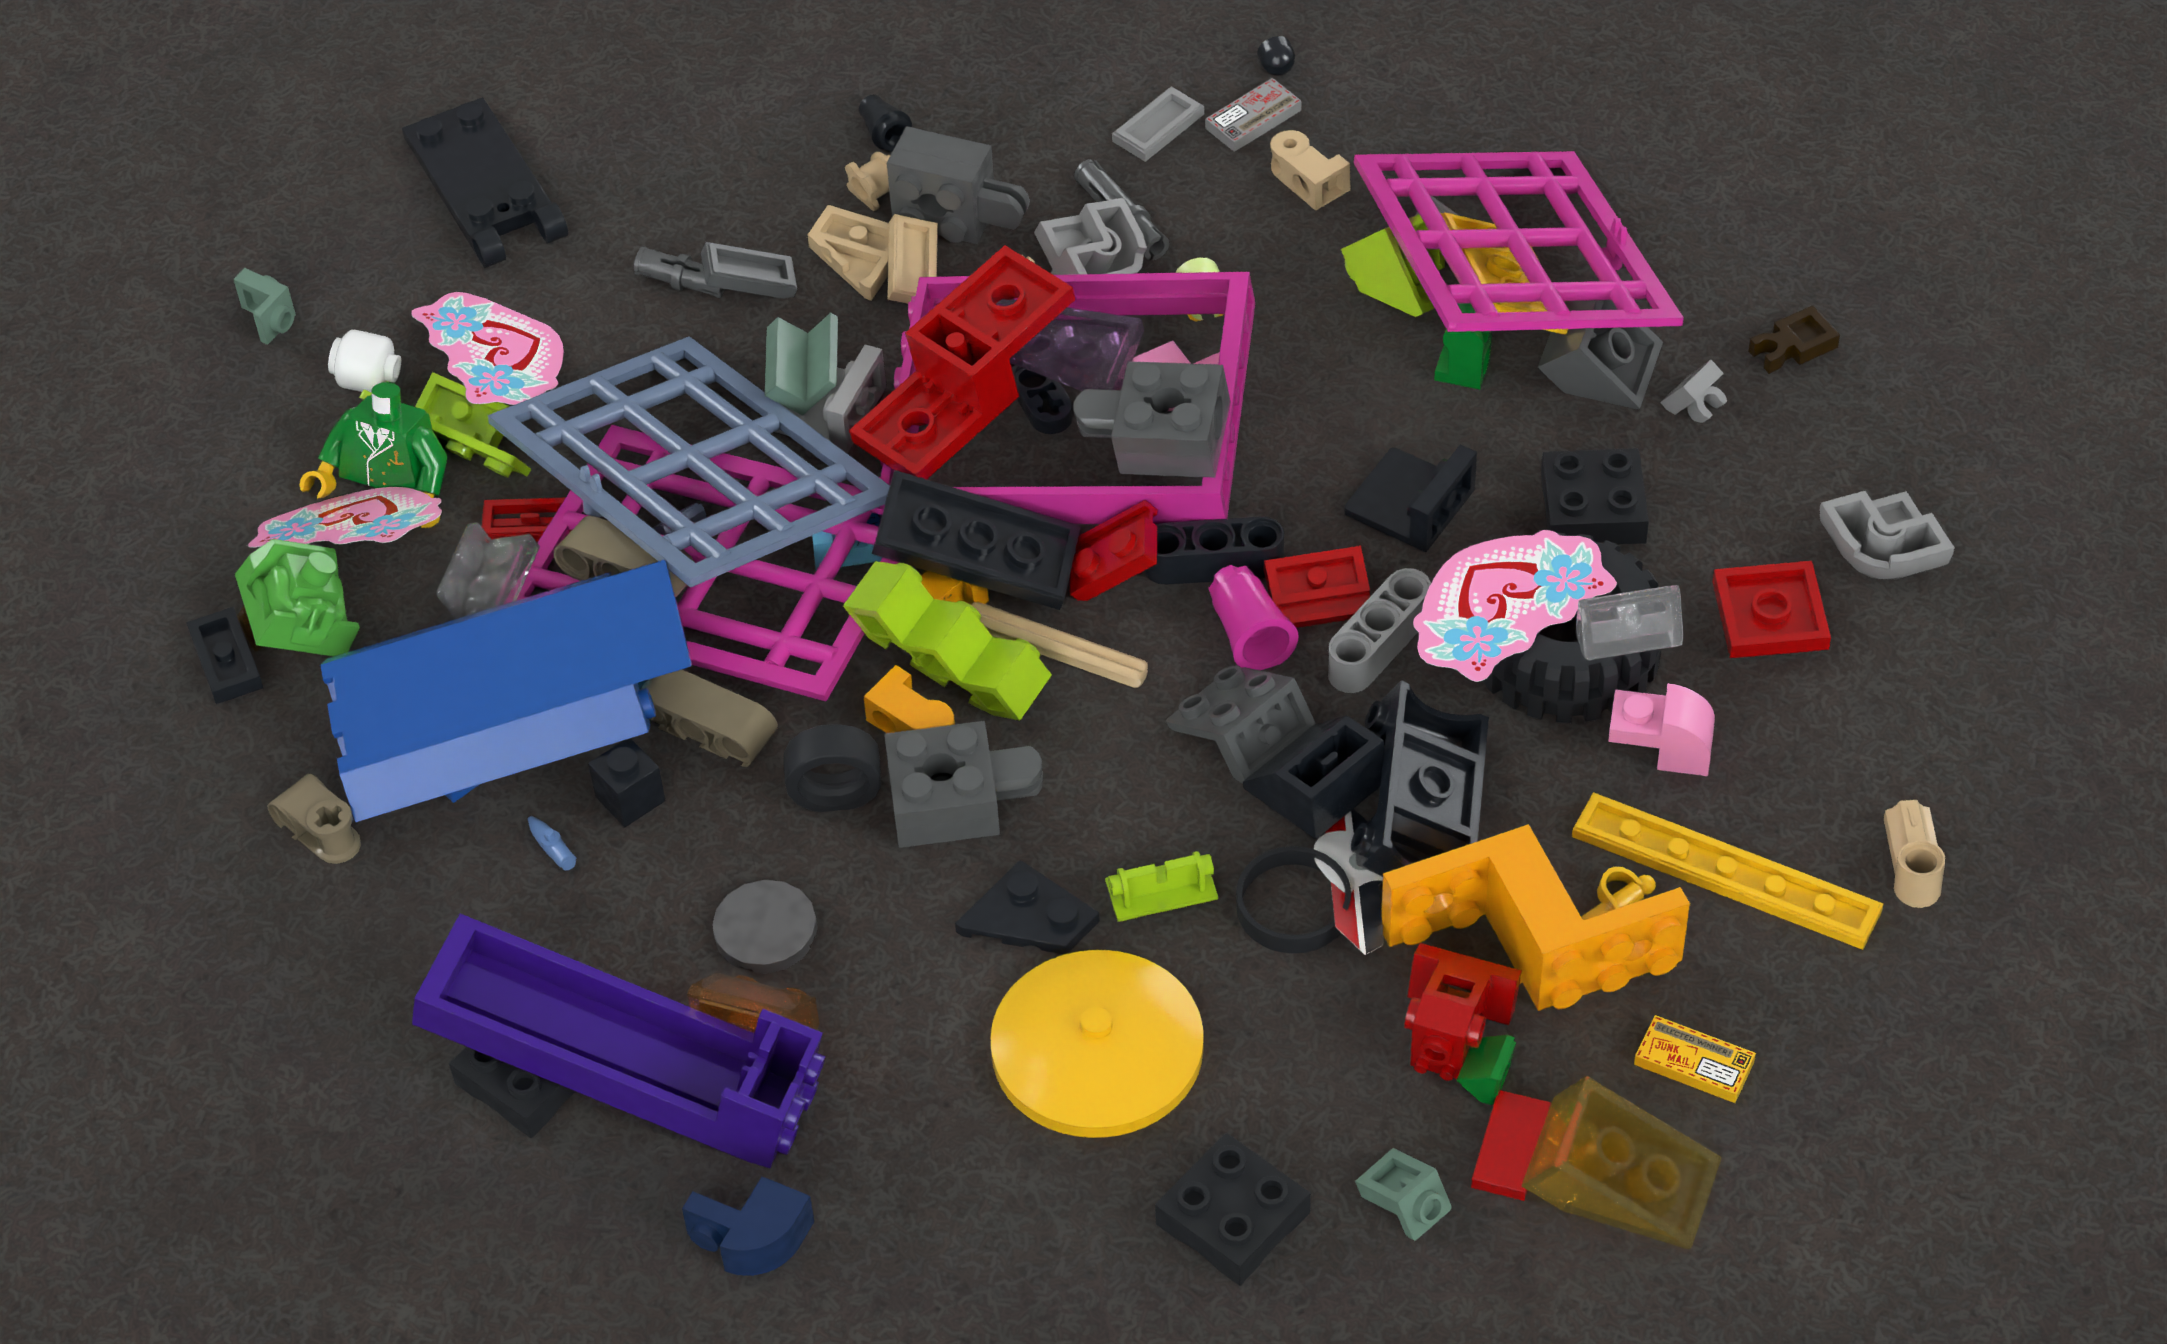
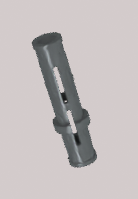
(1102, 188)

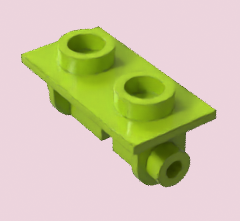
(1163, 887)

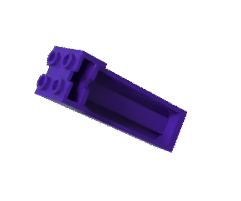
(622, 1042)

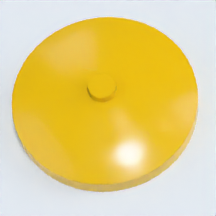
(1097, 1043)

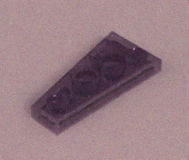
(1082, 348)

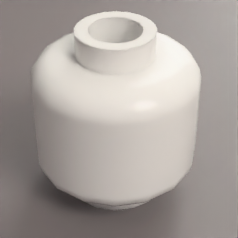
(363, 360)

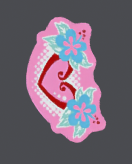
(493, 348)
(359, 516)
(1502, 595)

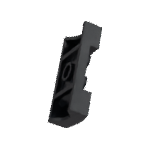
(1427, 782)

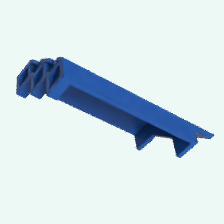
(502, 689)

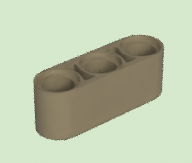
(602, 548)
(711, 715)

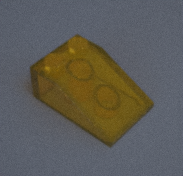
(1620, 1166)

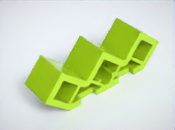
(947, 640)

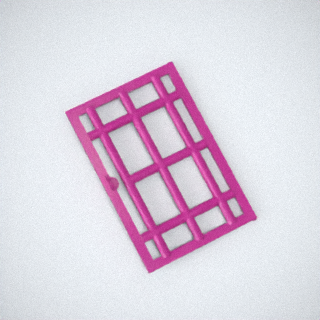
(1603, 261)
(815, 587)

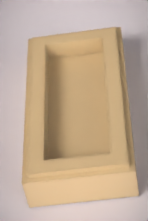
(910, 255)

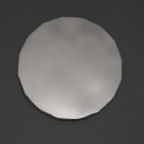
(764, 926)

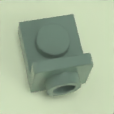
(1406, 1189)

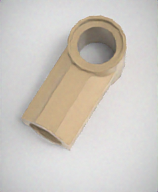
(1914, 853)

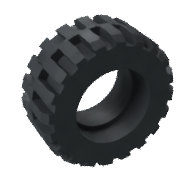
(1556, 676)

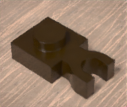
(1796, 337)

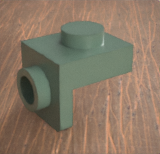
(267, 301)

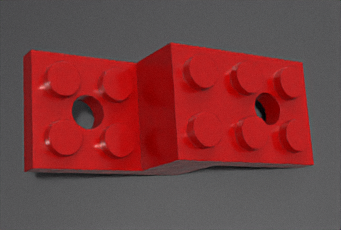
(962, 364)

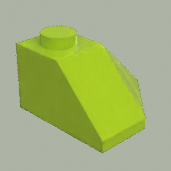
(1385, 273)

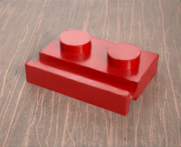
(1114, 551)
(1318, 585)

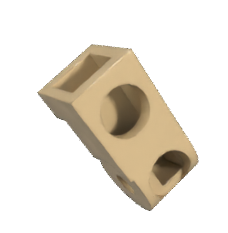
(1307, 170)

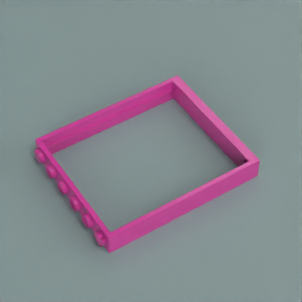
(1131, 295)

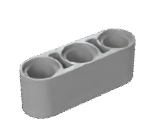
(1377, 631)

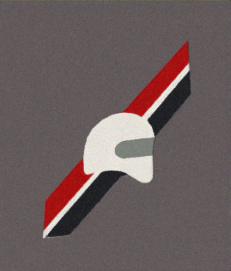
(1363, 918)

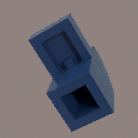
(757, 1236)

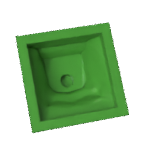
(296, 598)

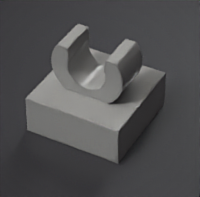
(1694, 391)

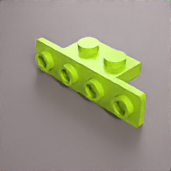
(465, 425)

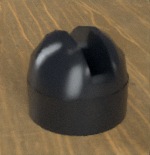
(1276, 55)

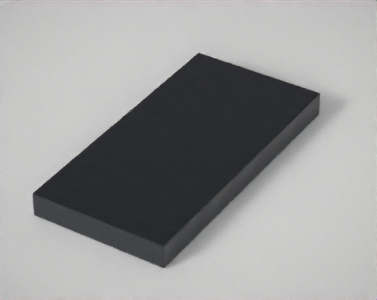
(976, 540)

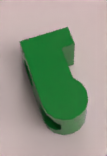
(1464, 356)

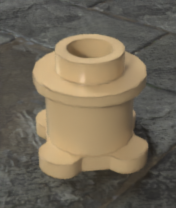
(869, 180)

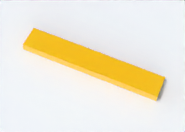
(1728, 870)

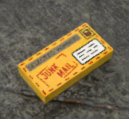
(1694, 1059)

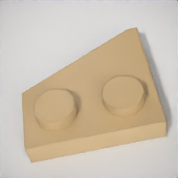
(853, 248)

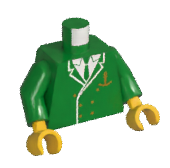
(382, 447)

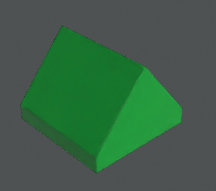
(1487, 1067)

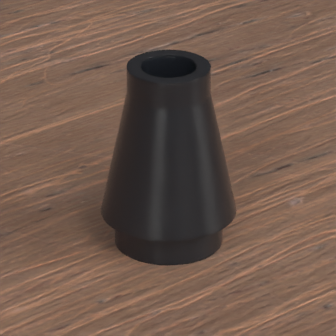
(883, 121)

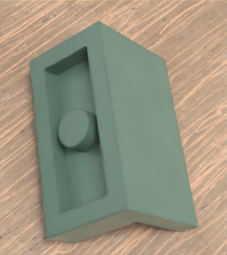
(801, 364)

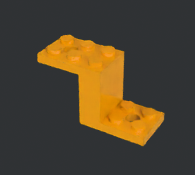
(1534, 918)

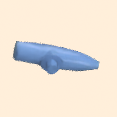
(552, 843)

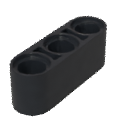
(1203, 547)

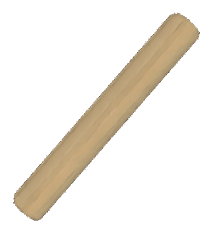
(1064, 646)

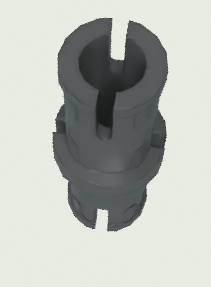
(677, 271)

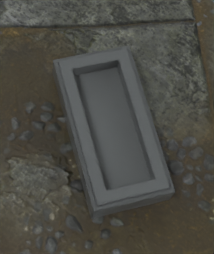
(748, 270)

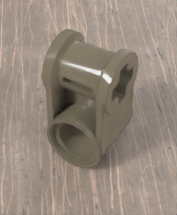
(317, 819)

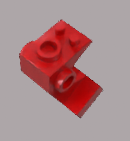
(1450, 1019)

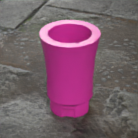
(1252, 621)

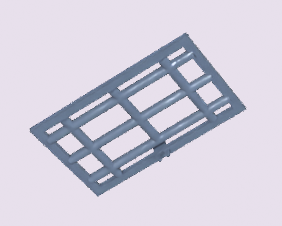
(696, 457)

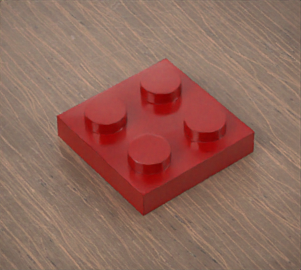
(1771, 609)

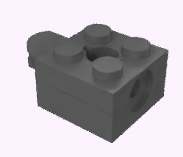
(951, 185)
(1149, 436)
(959, 804)

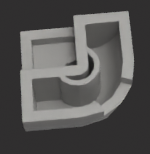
(1095, 241)
(1885, 535)

